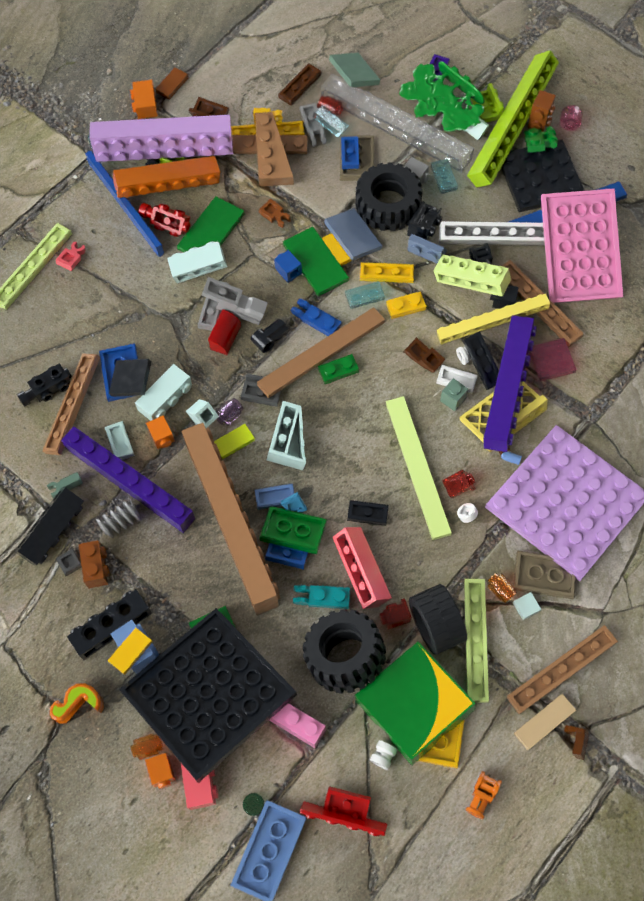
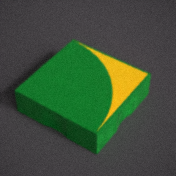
(415, 702)

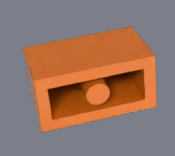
(144, 99)

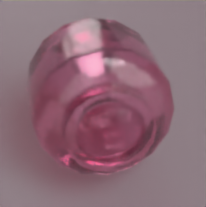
(571, 118)

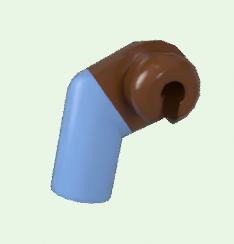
(510, 457)

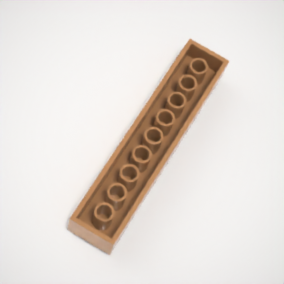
(231, 518)

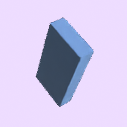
(273, 495)

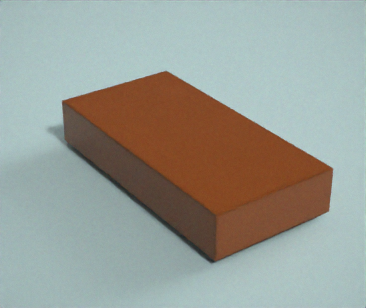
(172, 83)

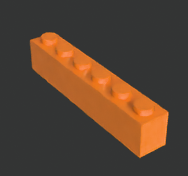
(166, 176)

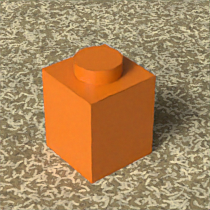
(160, 432)
(160, 771)

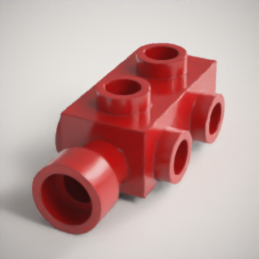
(169, 223)

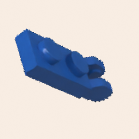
(316, 318)

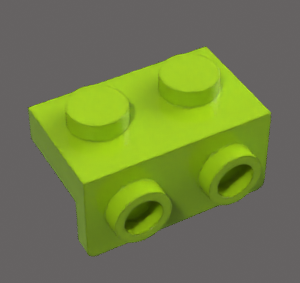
(493, 106)

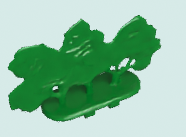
(437, 97)

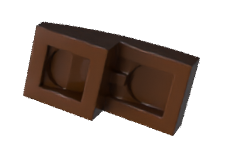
(422, 355)

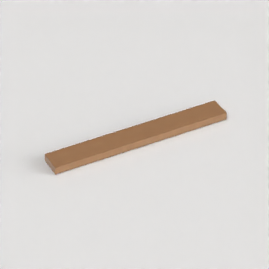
(320, 352)

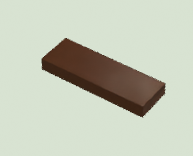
(299, 84)

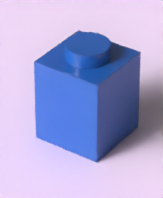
(288, 266)

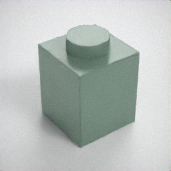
(454, 394)

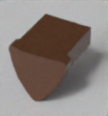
(581, 741)

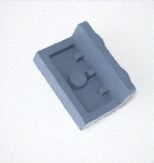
(425, 248)

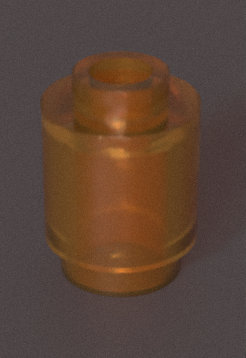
(501, 587)
(146, 746)

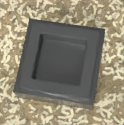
(69, 562)

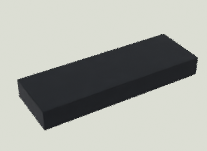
(482, 359)

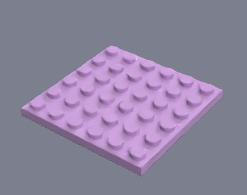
(567, 502)

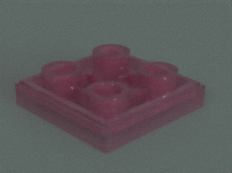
(552, 359)

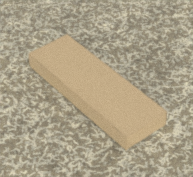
(544, 721)

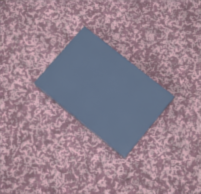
(353, 234)

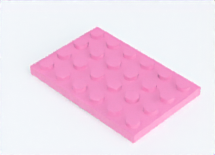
(582, 245)

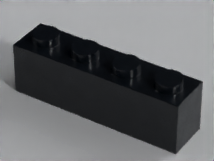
(49, 526)

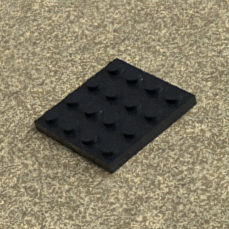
(538, 174)

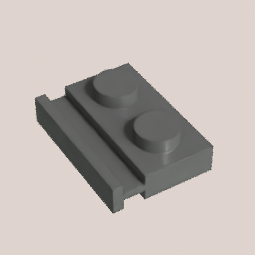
(253, 393)

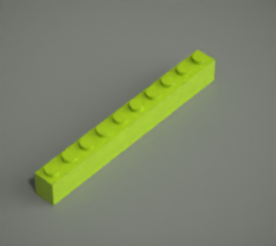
(512, 120)

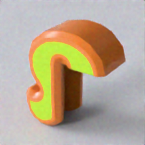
(73, 700)

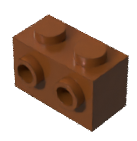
(542, 111)
(93, 564)

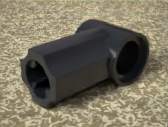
(266, 338)

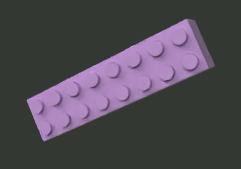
(161, 138)

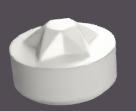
(467, 512)

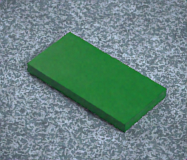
(212, 225)
(317, 261)

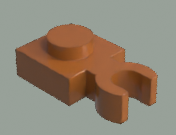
(273, 211)

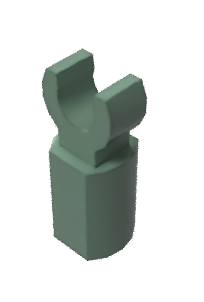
(69, 482)

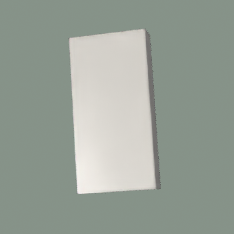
(448, 373)

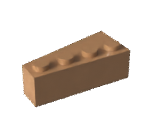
(272, 159)

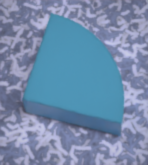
(294, 503)

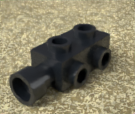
(46, 384)

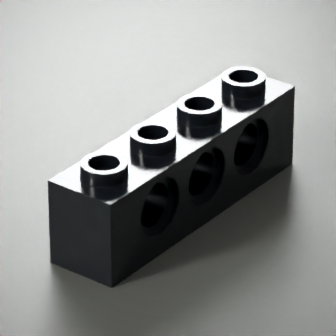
(87, 647)

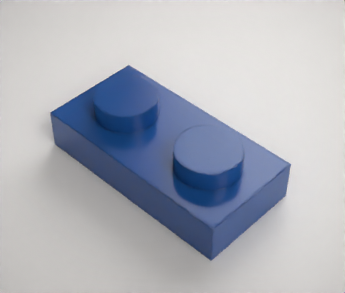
(350, 152)
(286, 556)

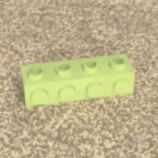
(472, 275)

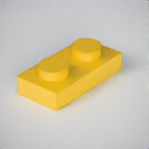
(406, 305)

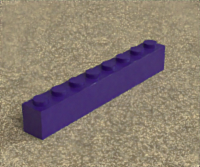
(509, 384)
(128, 479)

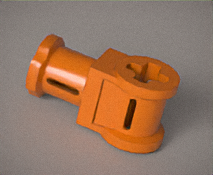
(484, 791)

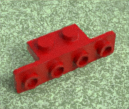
(345, 809)

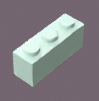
(197, 262)
(164, 393)

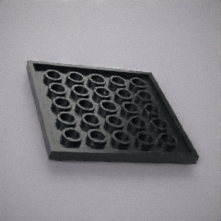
(207, 694)

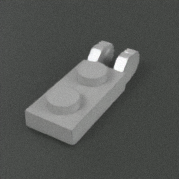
(312, 125)

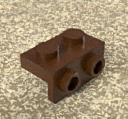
(207, 108)

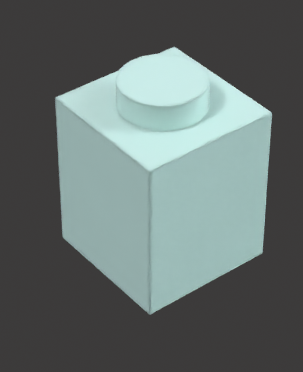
(202, 412)

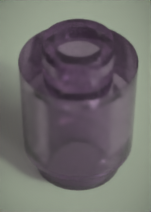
(229, 411)

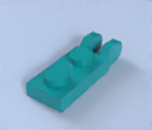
(323, 596)

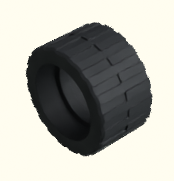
(438, 619)

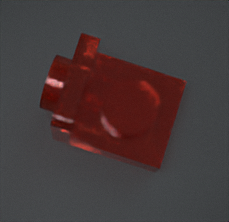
(459, 483)

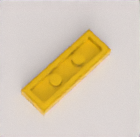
(387, 272)

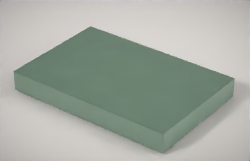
(354, 70)

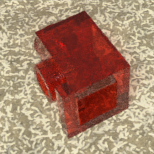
(395, 615)

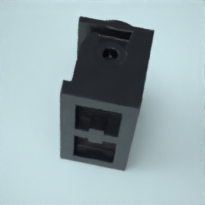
(424, 221)

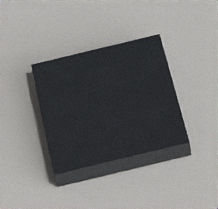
(130, 377)

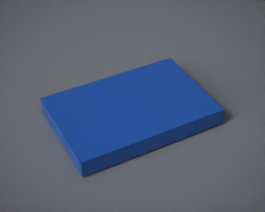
(108, 360)

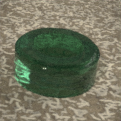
(253, 804)

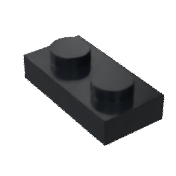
(367, 512)

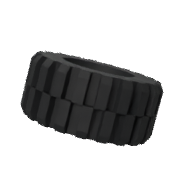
(388, 178)
(353, 672)

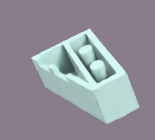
(287, 440)

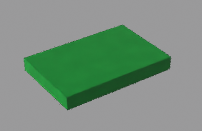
(293, 530)

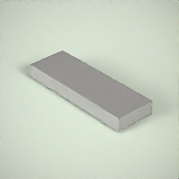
(209, 314)

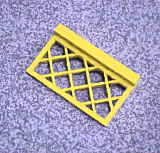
(524, 417)

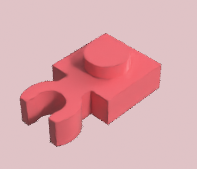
(70, 258)

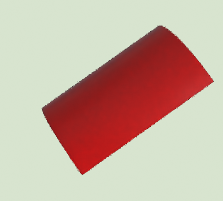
(224, 332)

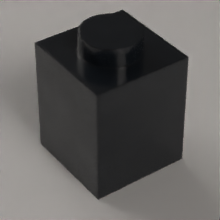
(508, 298)

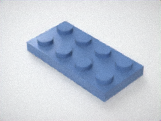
(268, 851)

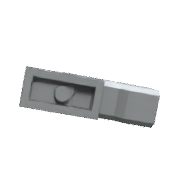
(232, 300)

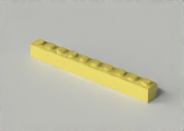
(493, 318)

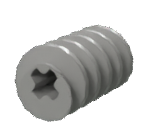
(119, 519)

